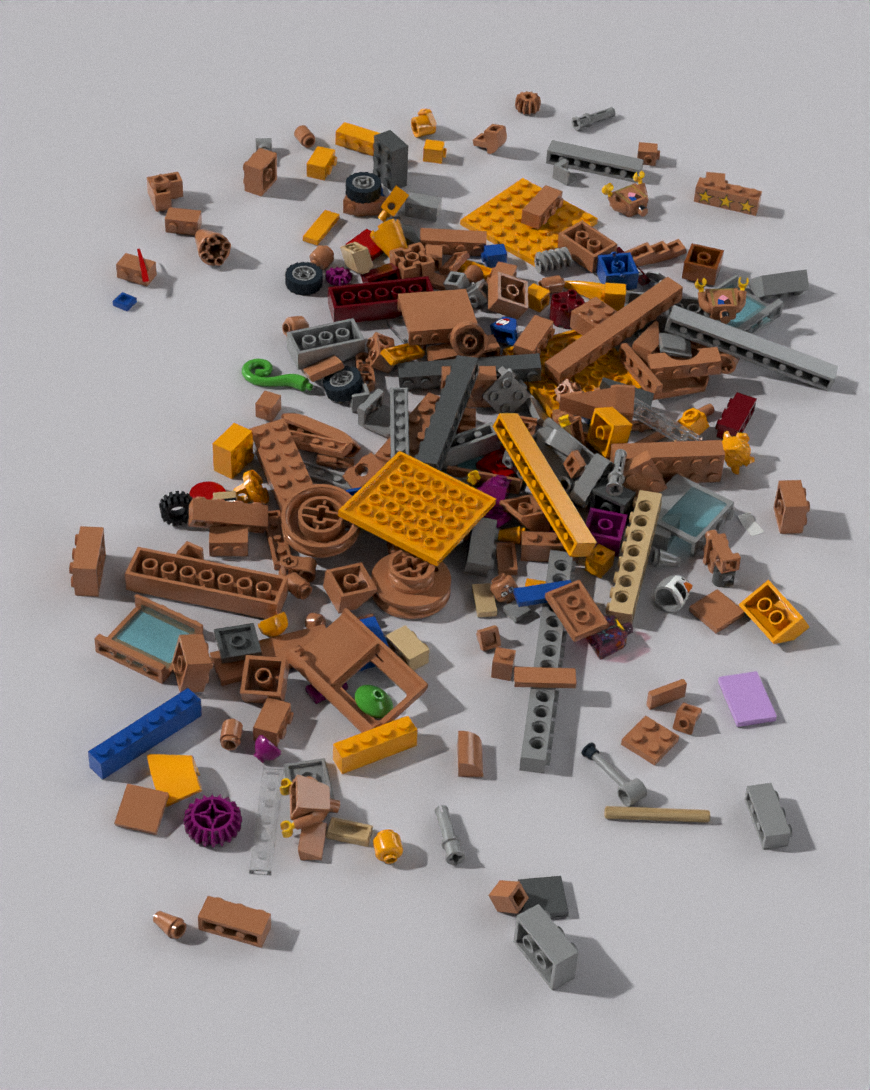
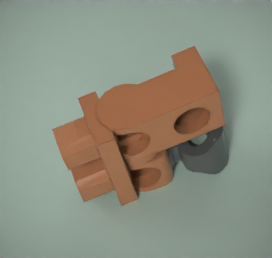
(720, 558)

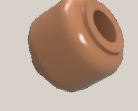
(314, 619)

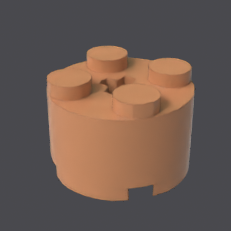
(462, 332)

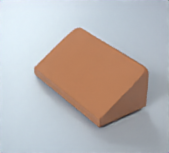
(312, 841)

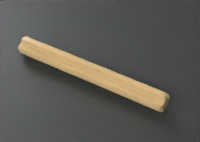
(657, 814)

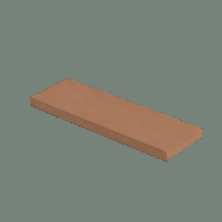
(271, 647)

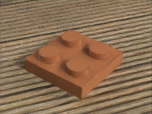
(649, 740)

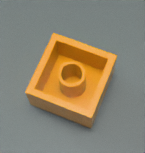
(608, 428)
(233, 450)

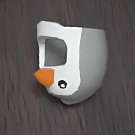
(672, 593)

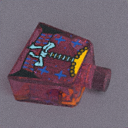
(611, 639)

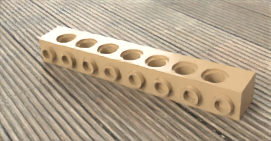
(635, 556)

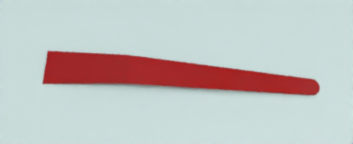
(145, 278)

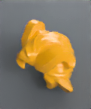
(737, 451)

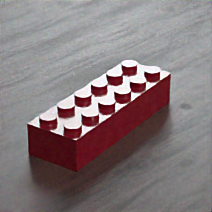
(372, 299)

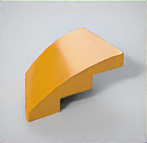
(175, 775)

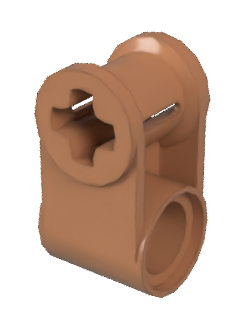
(301, 565)

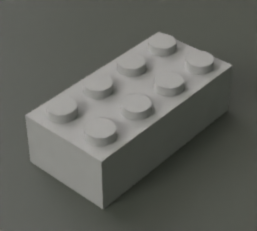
(322, 341)

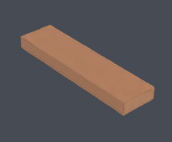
(321, 444)
(276, 541)

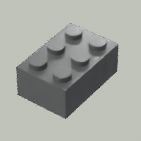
(390, 160)

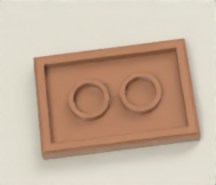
(576, 610)

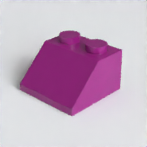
(498, 488)

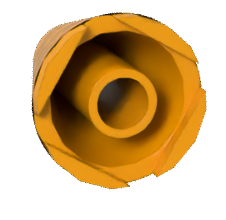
(389, 236)

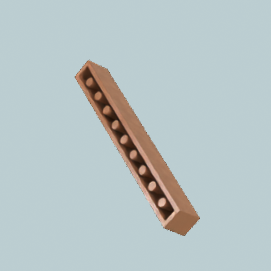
(613, 330)

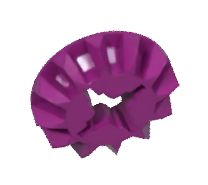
(333, 276)

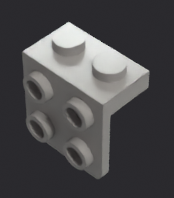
(506, 392)
(375, 414)

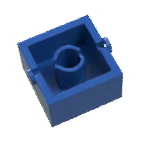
(617, 269)

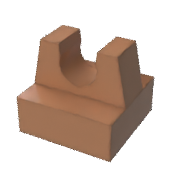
(488, 638)

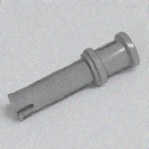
(588, 119)
(616, 477)
(450, 841)

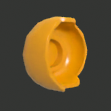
(274, 625)

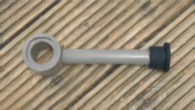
(629, 791)

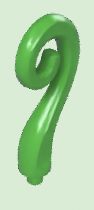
(259, 378)

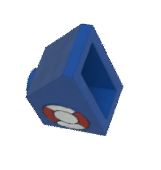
(505, 330)

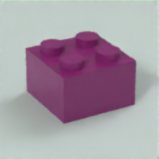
(607, 528)

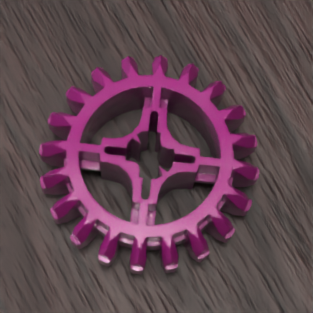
(199, 820)

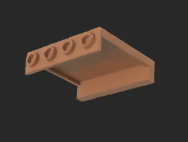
(434, 314)
(650, 382)

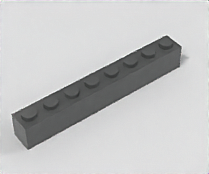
(428, 373)
(448, 411)

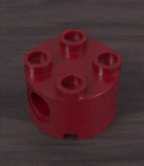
(562, 305)

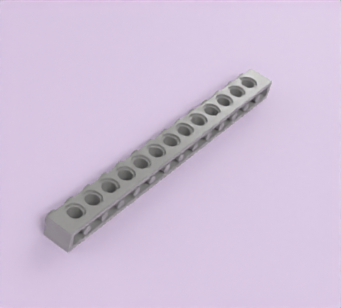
(547, 655)

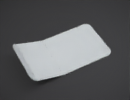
(750, 524)

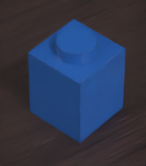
(494, 254)

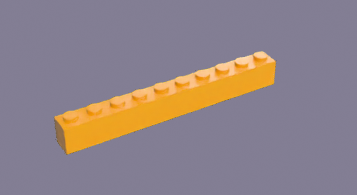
(544, 485)

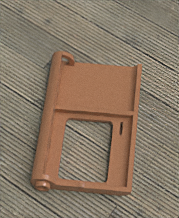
(340, 654)

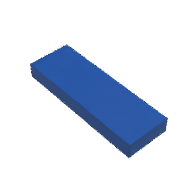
(536, 593)

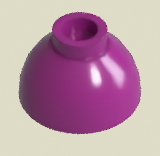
(265, 749)

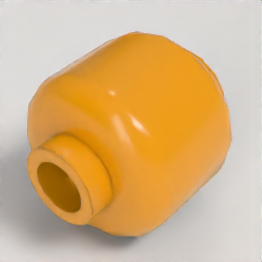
(387, 846)

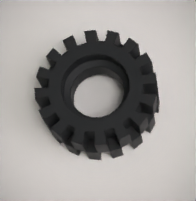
(172, 501)

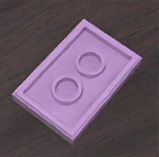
(747, 699)

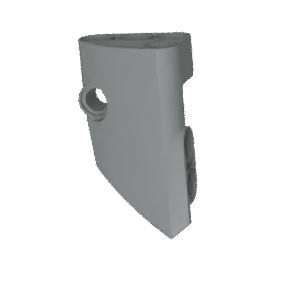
(556, 449)

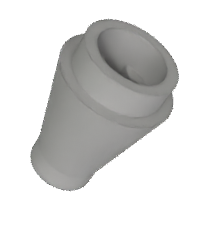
(665, 559)

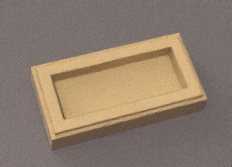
(484, 600)
(349, 832)

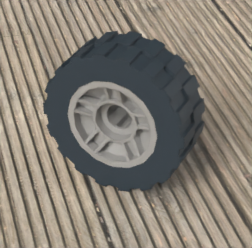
(363, 187)
(304, 278)
(343, 384)

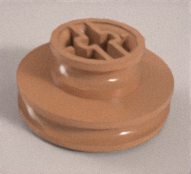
(313, 521)
(410, 585)

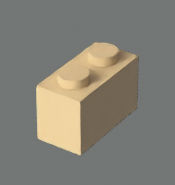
(408, 647)

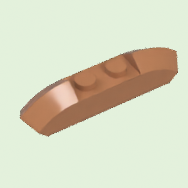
(311, 426)

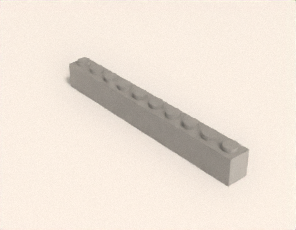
(751, 348)

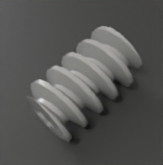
(552, 258)

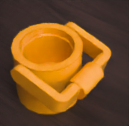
(424, 123)

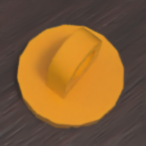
(252, 488)

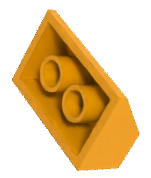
(773, 614)

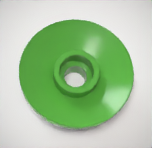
(373, 701)

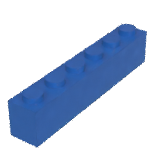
(144, 733)

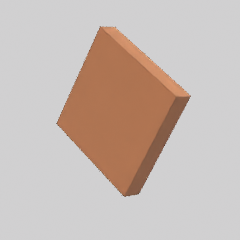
(323, 368)
(716, 611)
(141, 809)

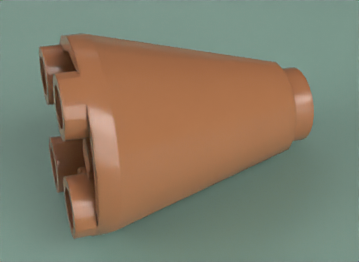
(212, 247)

